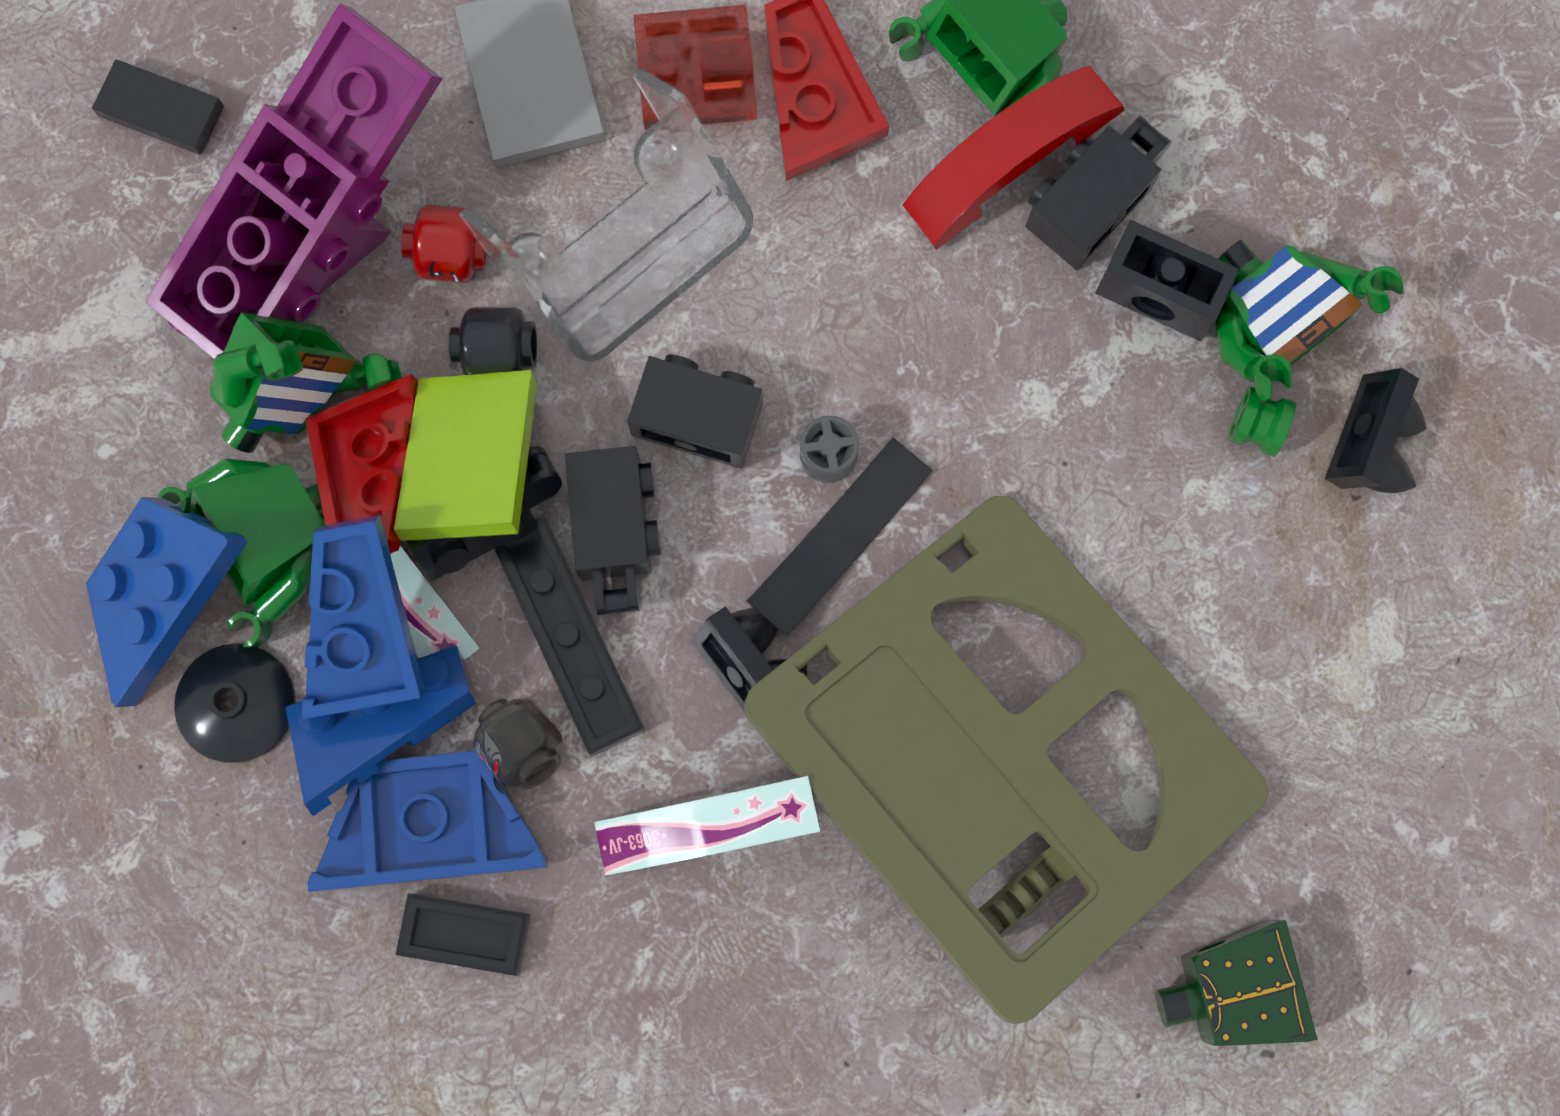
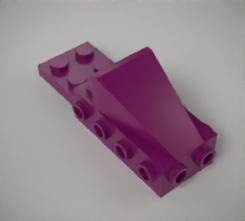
(299, 188)

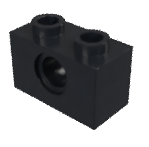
(1167, 281)

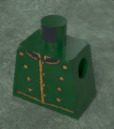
(1242, 990)

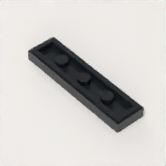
(569, 639)

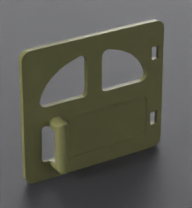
(950, 782)

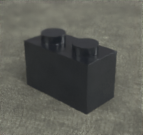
(696, 410)

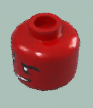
(442, 245)

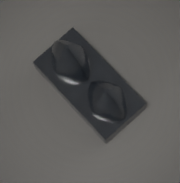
(1378, 416)
(735, 648)

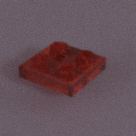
(704, 57)

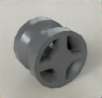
(828, 436)

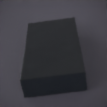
(158, 106)
(463, 934)

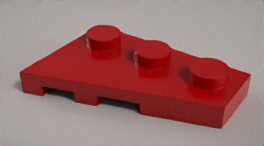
(818, 87)
(362, 454)

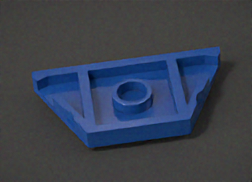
(153, 590)
(425, 823)

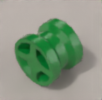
(1262, 422)

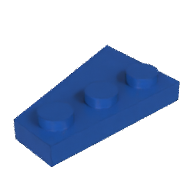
(358, 625)
(351, 743)

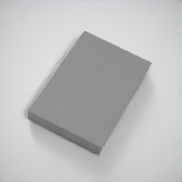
(529, 77)

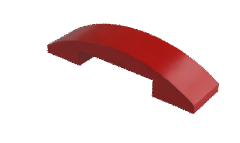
(1008, 147)

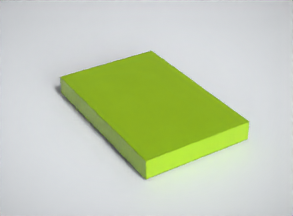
(466, 456)

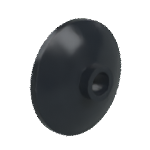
(256, 720)

